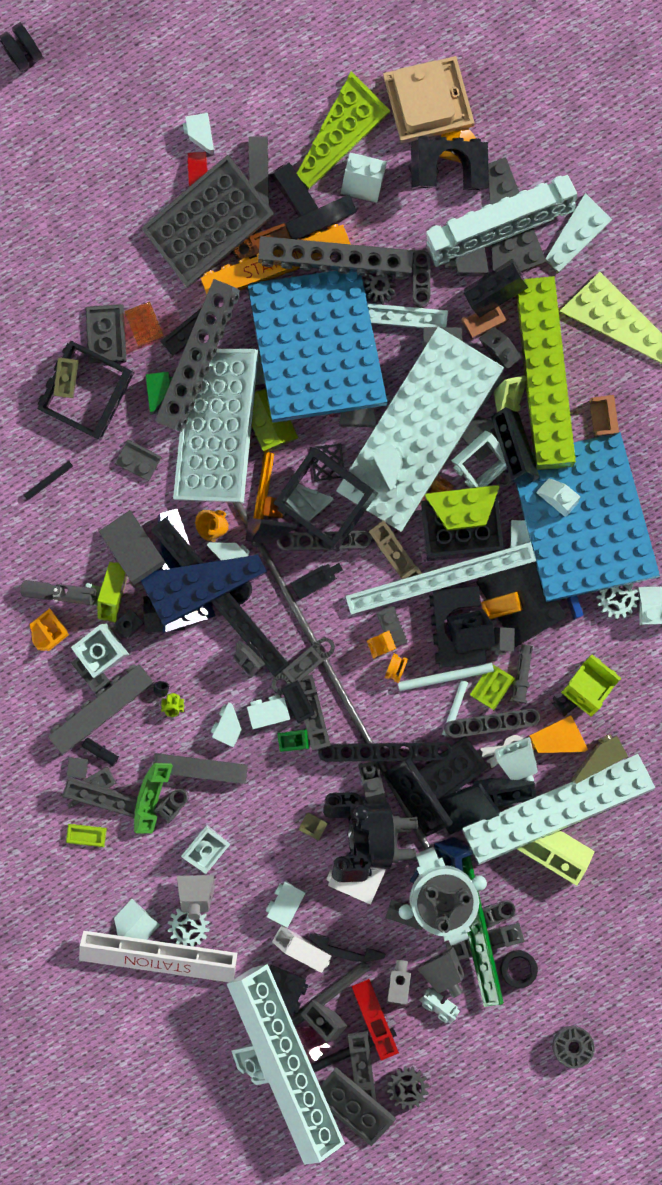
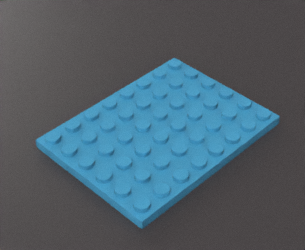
(316, 345)
(603, 537)

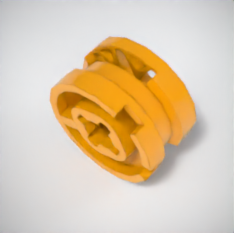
(394, 667)

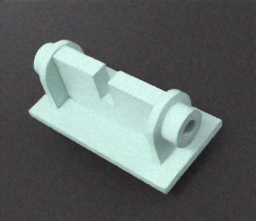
(445, 1011)

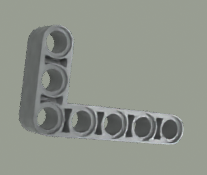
(418, 270)

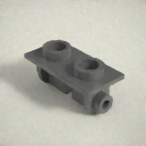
(393, 914)

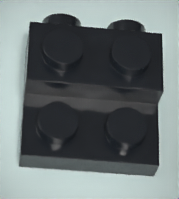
(290, 987)

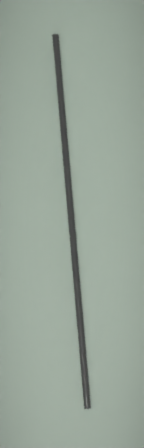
(328, 668)

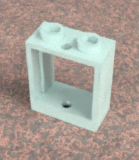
(493, 472)

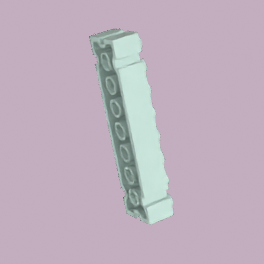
(501, 220)

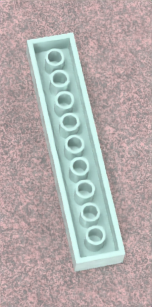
(285, 1064)

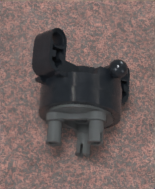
(370, 836)

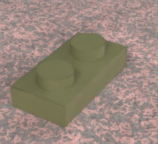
(65, 378)

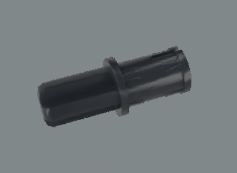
(100, 751)

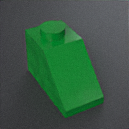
(157, 388)

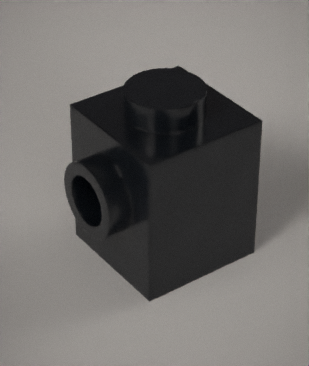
(128, 624)

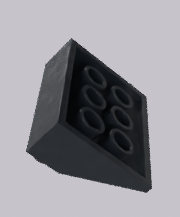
(462, 542)
(536, 612)

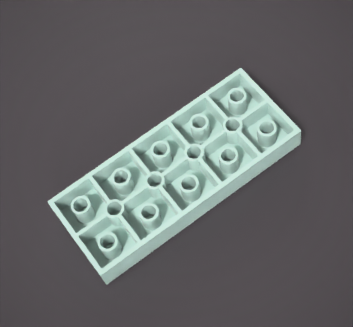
(425, 423)

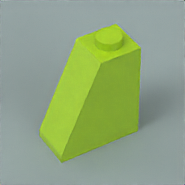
(111, 592)

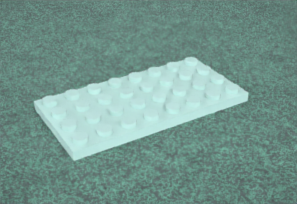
(218, 431)

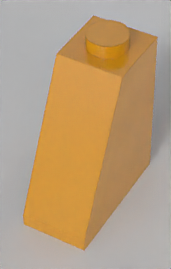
(558, 737)

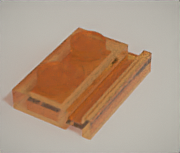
(144, 324)

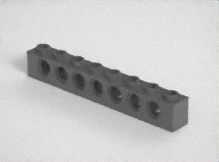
(344, 251)
(195, 345)

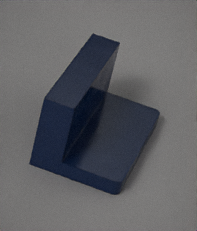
(452, 852)

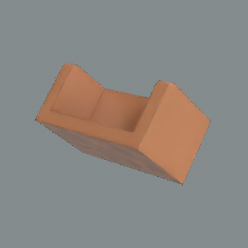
(479, 326)
(604, 416)

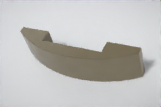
(393, 550)

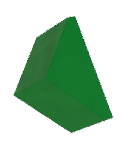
(293, 740)

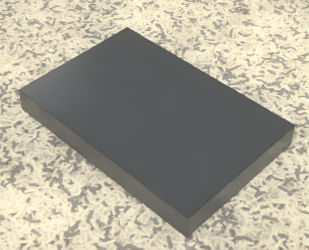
(106, 332)

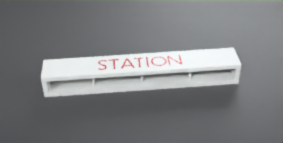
(157, 956)

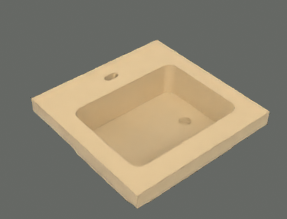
(425, 99)

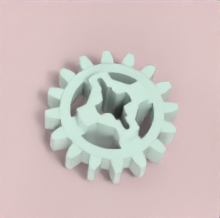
(620, 606)
(187, 934)

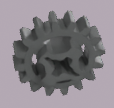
(413, 1080)

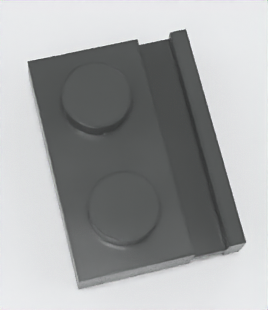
(138, 460)

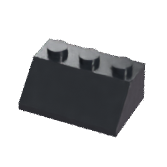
(495, 288)

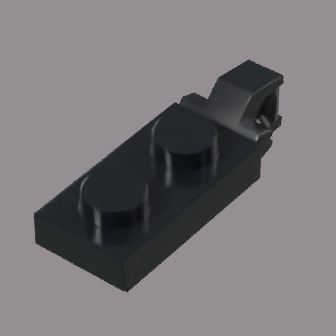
(315, 580)

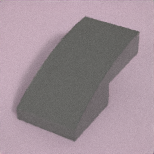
(95, 684)

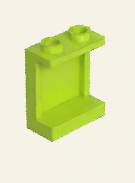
(591, 685)

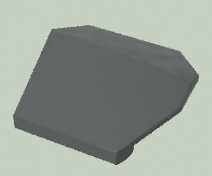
(476, 428)
(247, 659)

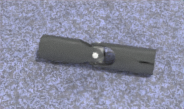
(46, 591)

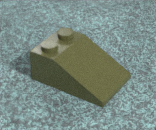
(603, 755)

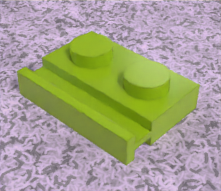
(492, 687)

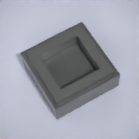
(77, 767)

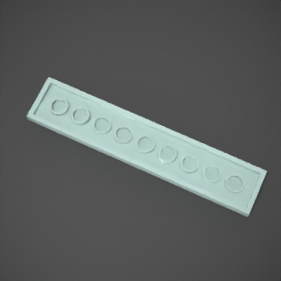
(558, 809)

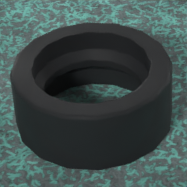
(533, 966)

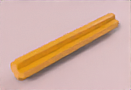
(263, 485)

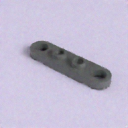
(304, 664)

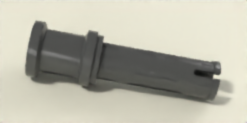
(521, 682)

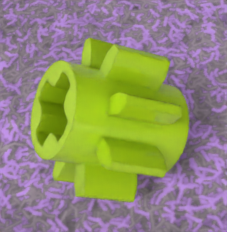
(172, 705)

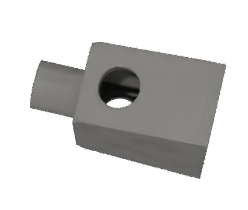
(195, 894)
(397, 993)

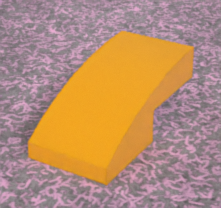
(381, 644)

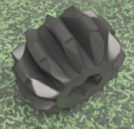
(372, 284)

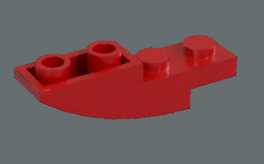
(375, 1019)

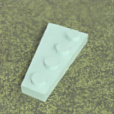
(581, 228)

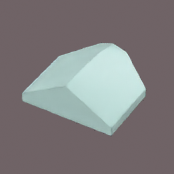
(135, 922)

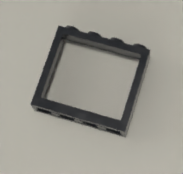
(112, 404)
(351, 521)

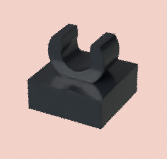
(563, 705)

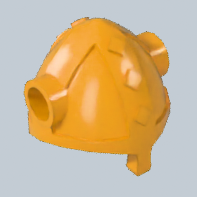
(211, 524)

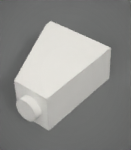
(363, 890)
(301, 949)

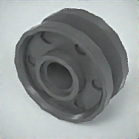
(584, 1051)

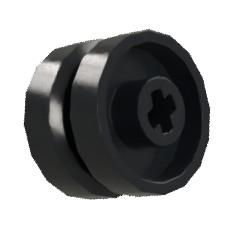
(19, 47)

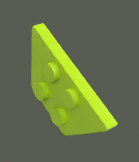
(463, 507)

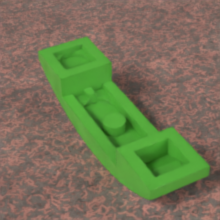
(148, 797)

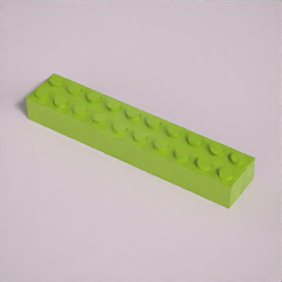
(545, 375)

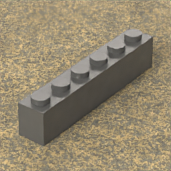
(100, 709)

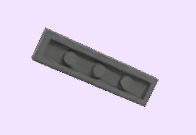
(100, 797)

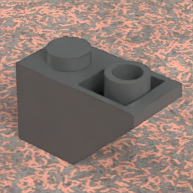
(372, 782)

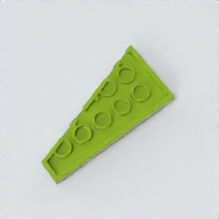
(347, 123)

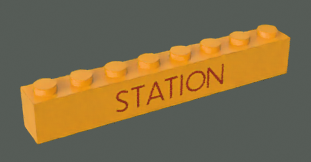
(250, 271)

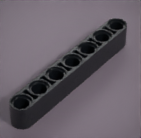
(394, 747)

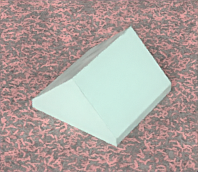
(205, 849)

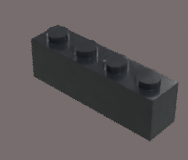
(515, 447)

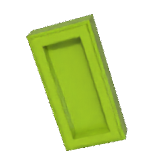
(86, 835)

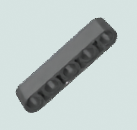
(259, 166)
(315, 545)
(501, 723)
(204, 768)

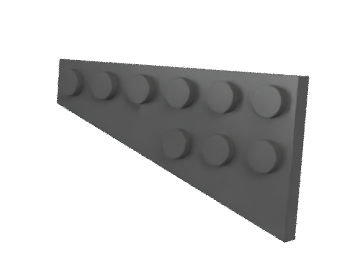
(521, 247)

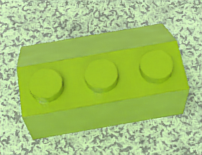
(269, 434)

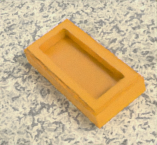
(502, 605)

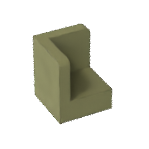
(313, 826)

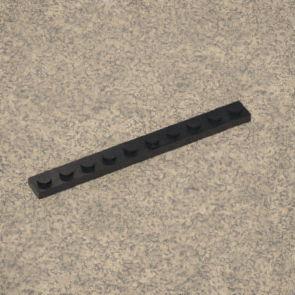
(225, 604)

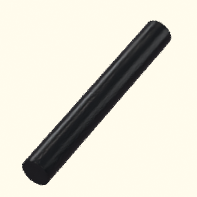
(48, 480)

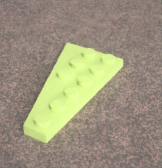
(612, 314)

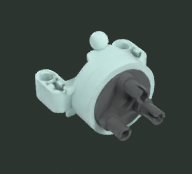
(443, 898)

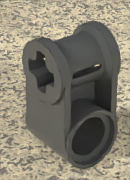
(172, 806)
(496, 914)

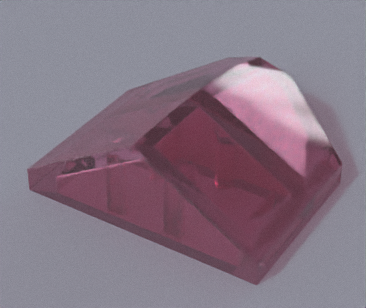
(312, 1042)

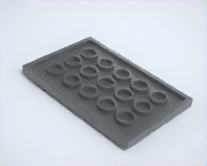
(208, 221)

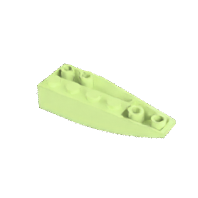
(561, 855)

